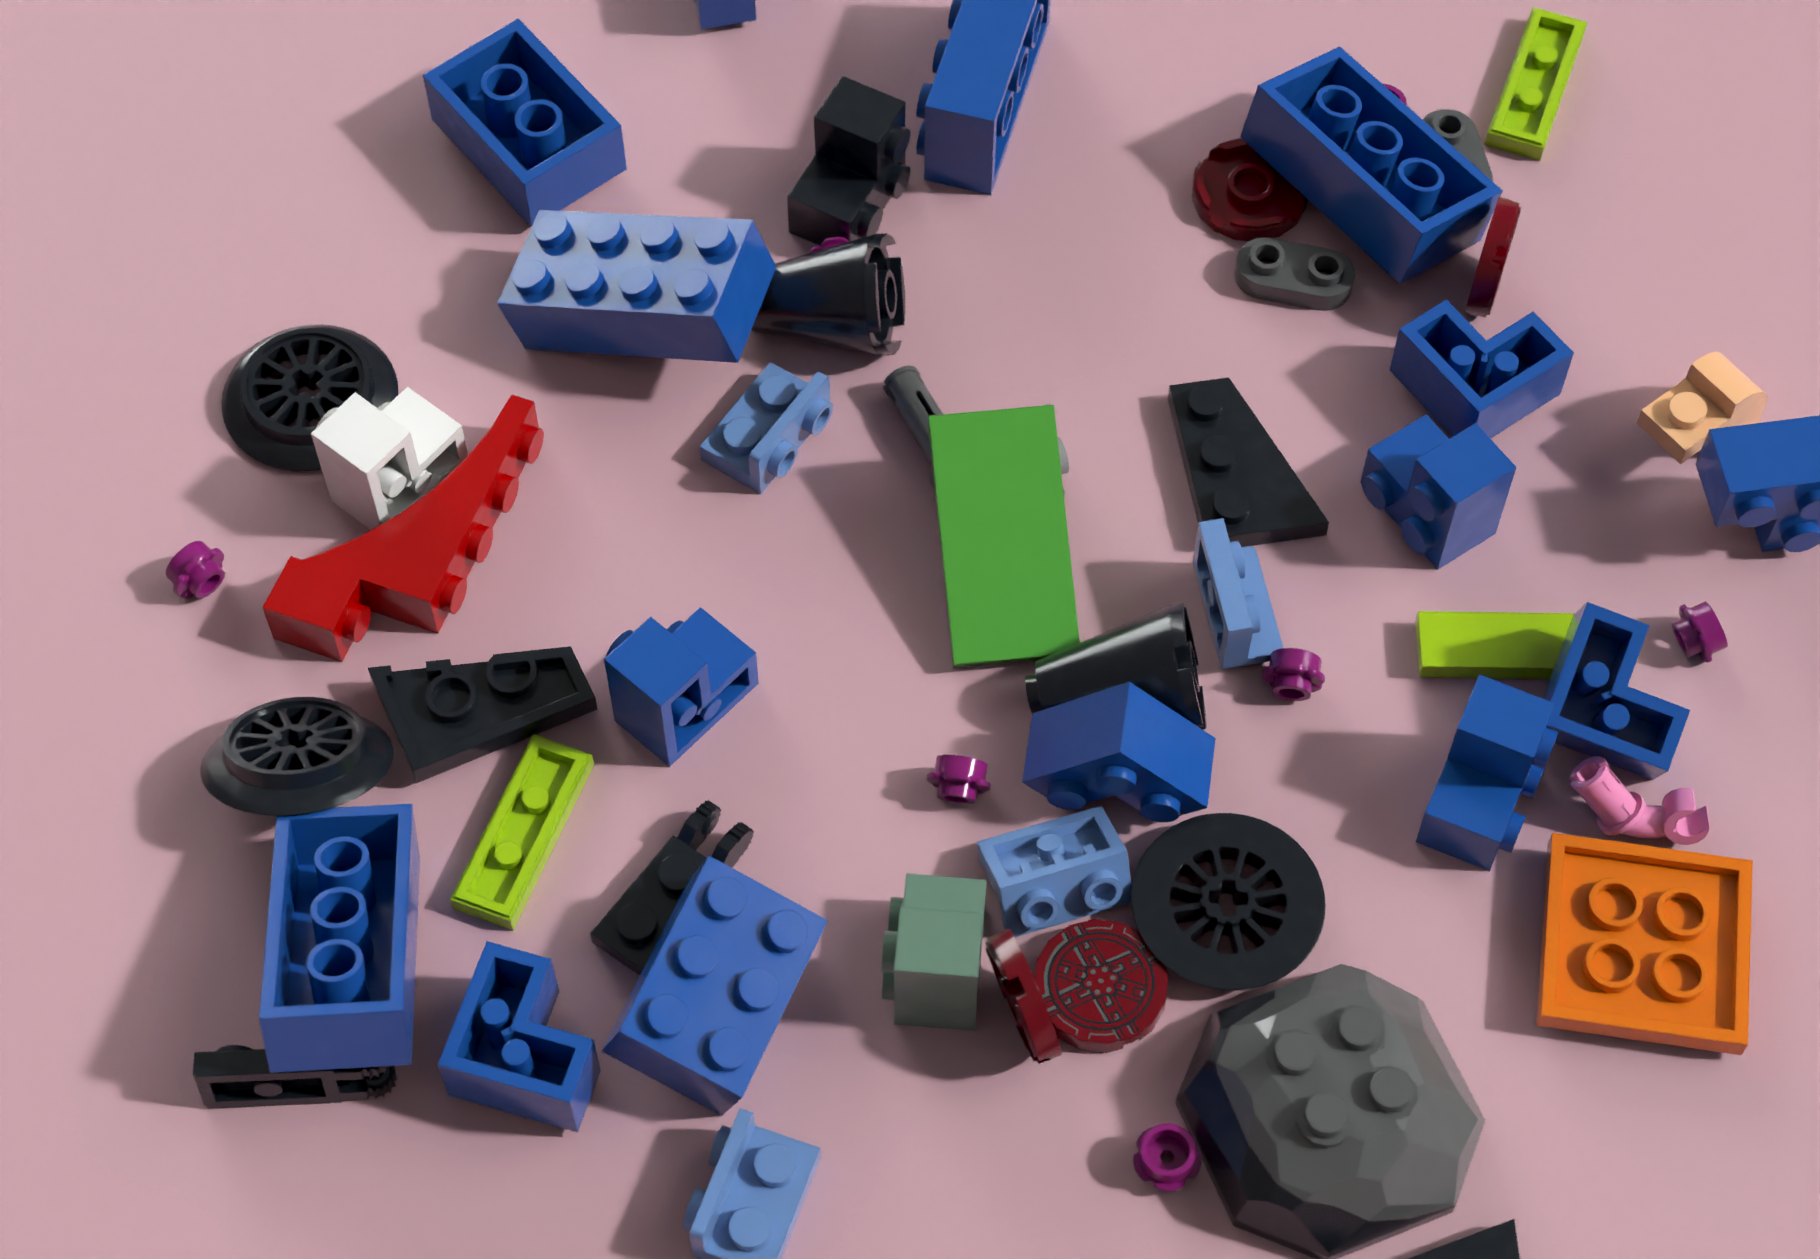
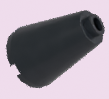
(838, 297)
(1149, 652)

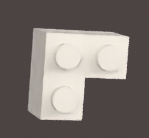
(386, 455)

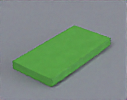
(1003, 535)

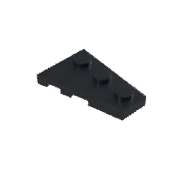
(1238, 468)
(473, 709)

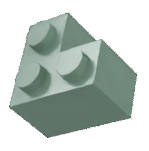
(935, 951)

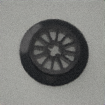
(271, 438)
(296, 758)
(1247, 842)

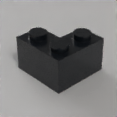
(854, 165)

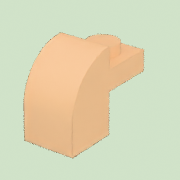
(1708, 398)

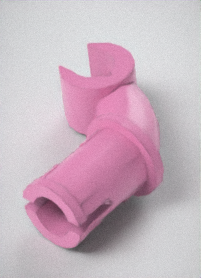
(1627, 813)

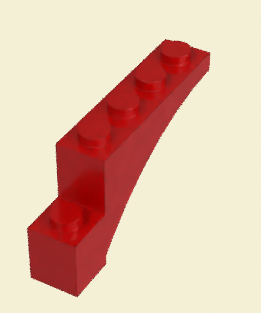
(416, 560)

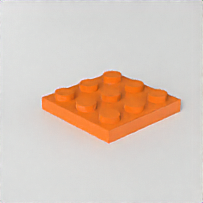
(1646, 944)

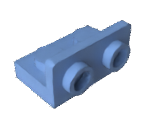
(768, 426)
(1234, 597)
(1057, 871)
(751, 1194)

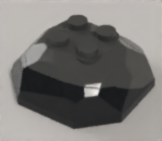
(1330, 1113)

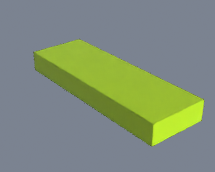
(1536, 84)
(1489, 644)
(522, 832)

